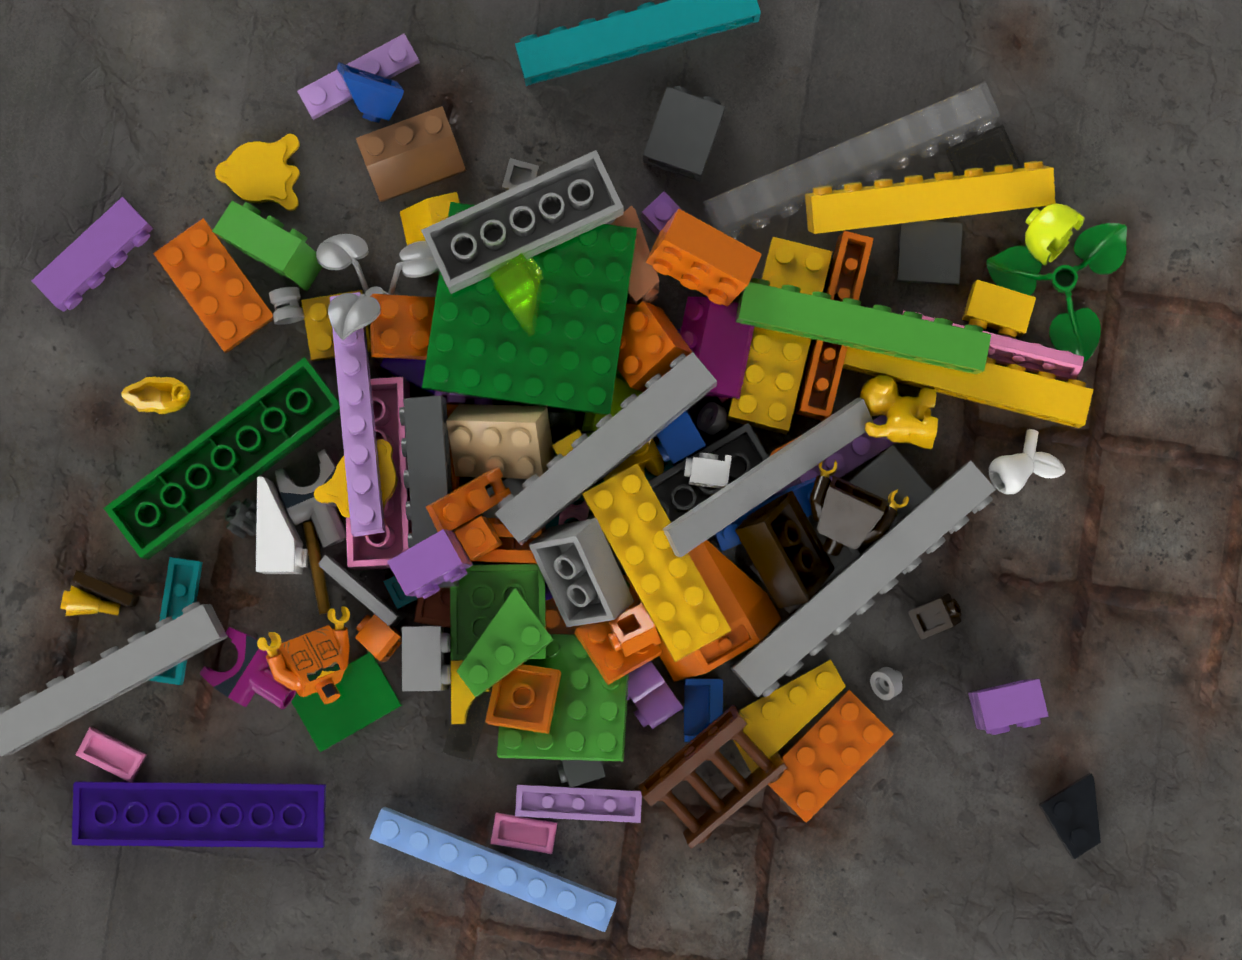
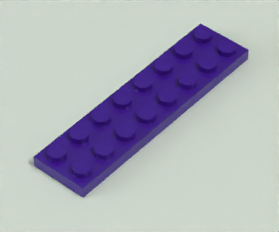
(199, 814)

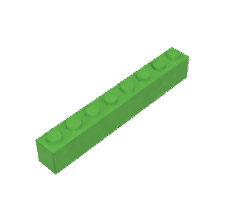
(863, 327)

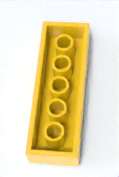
(776, 357)
(664, 582)

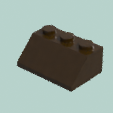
(785, 550)

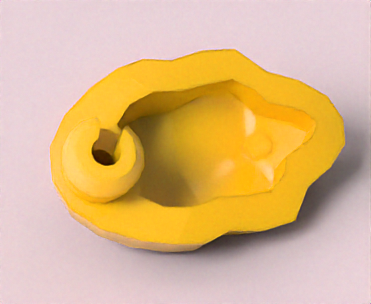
(157, 395)

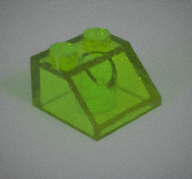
(521, 289)

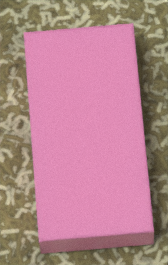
(111, 754)
(524, 833)

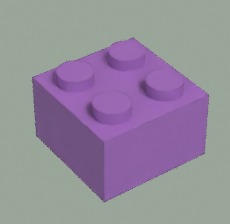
(430, 564)
(1007, 705)

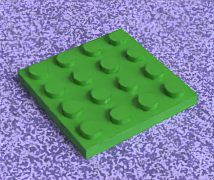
(586, 714)

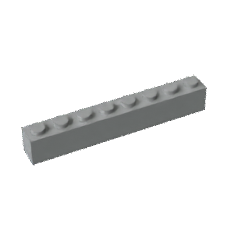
(606, 448)
(109, 677)

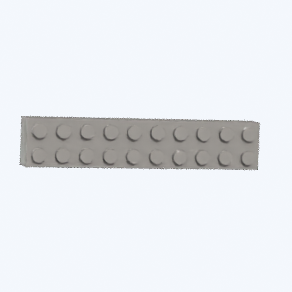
(862, 579)

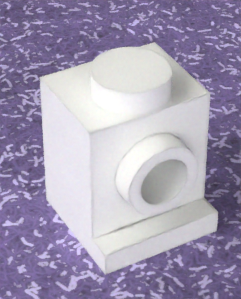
(708, 470)

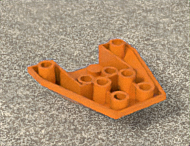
(742, 605)

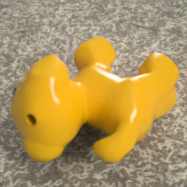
(902, 413)

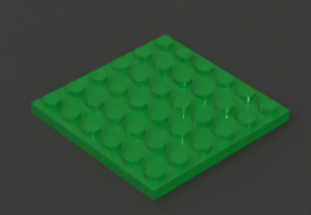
(577, 337)

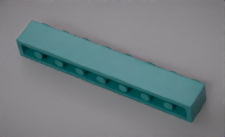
(628, 35)

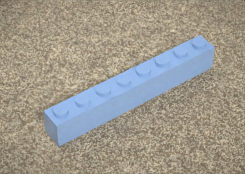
(493, 869)

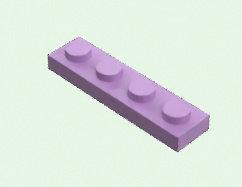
(384, 61)
(578, 803)

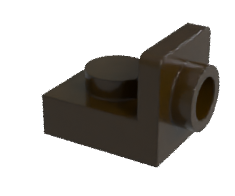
(935, 616)

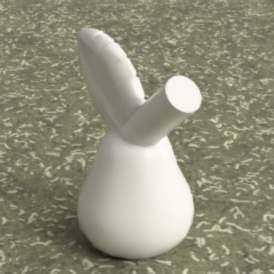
(1011, 472)

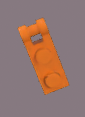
(468, 501)

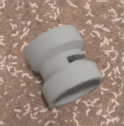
(286, 305)

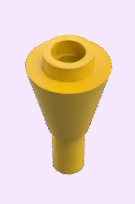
(83, 603)

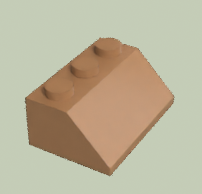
(411, 154)

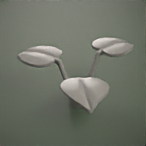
(353, 312)

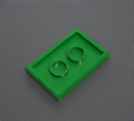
(362, 700)

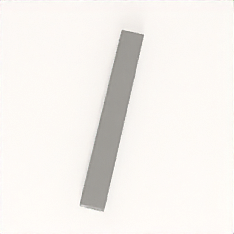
(767, 478)

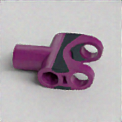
(248, 675)

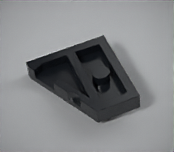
(1075, 816)

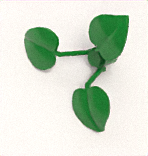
(1100, 247)

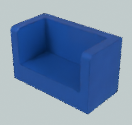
(701, 705)

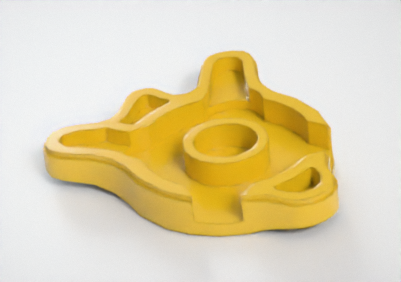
(261, 172)
(336, 488)

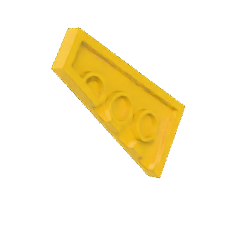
(788, 709)

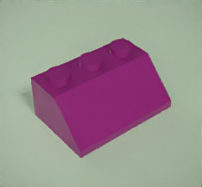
(718, 343)

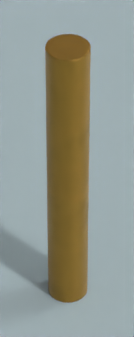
(317, 572)

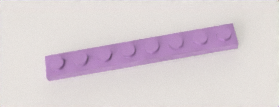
(359, 433)

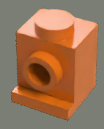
(633, 631)

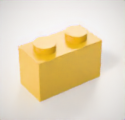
(998, 309)

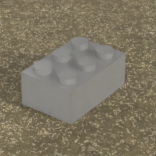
(581, 572)
(425, 658)

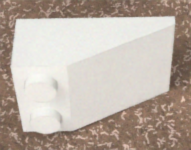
(277, 540)

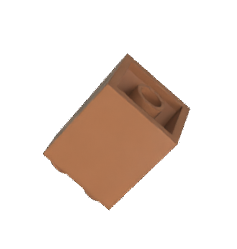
(643, 278)

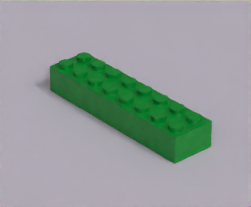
(224, 459)

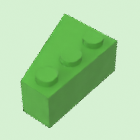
(269, 243)
(504, 646)

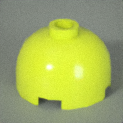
(1051, 230)

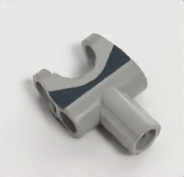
(303, 506)

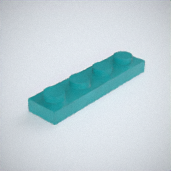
(179, 592)

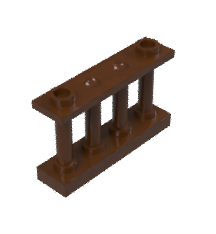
(706, 747)

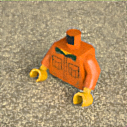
(312, 660)

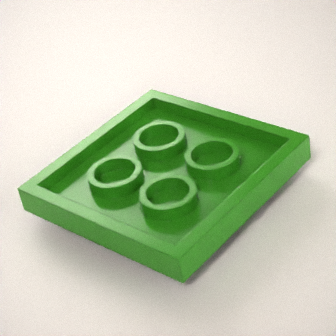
(482, 596)

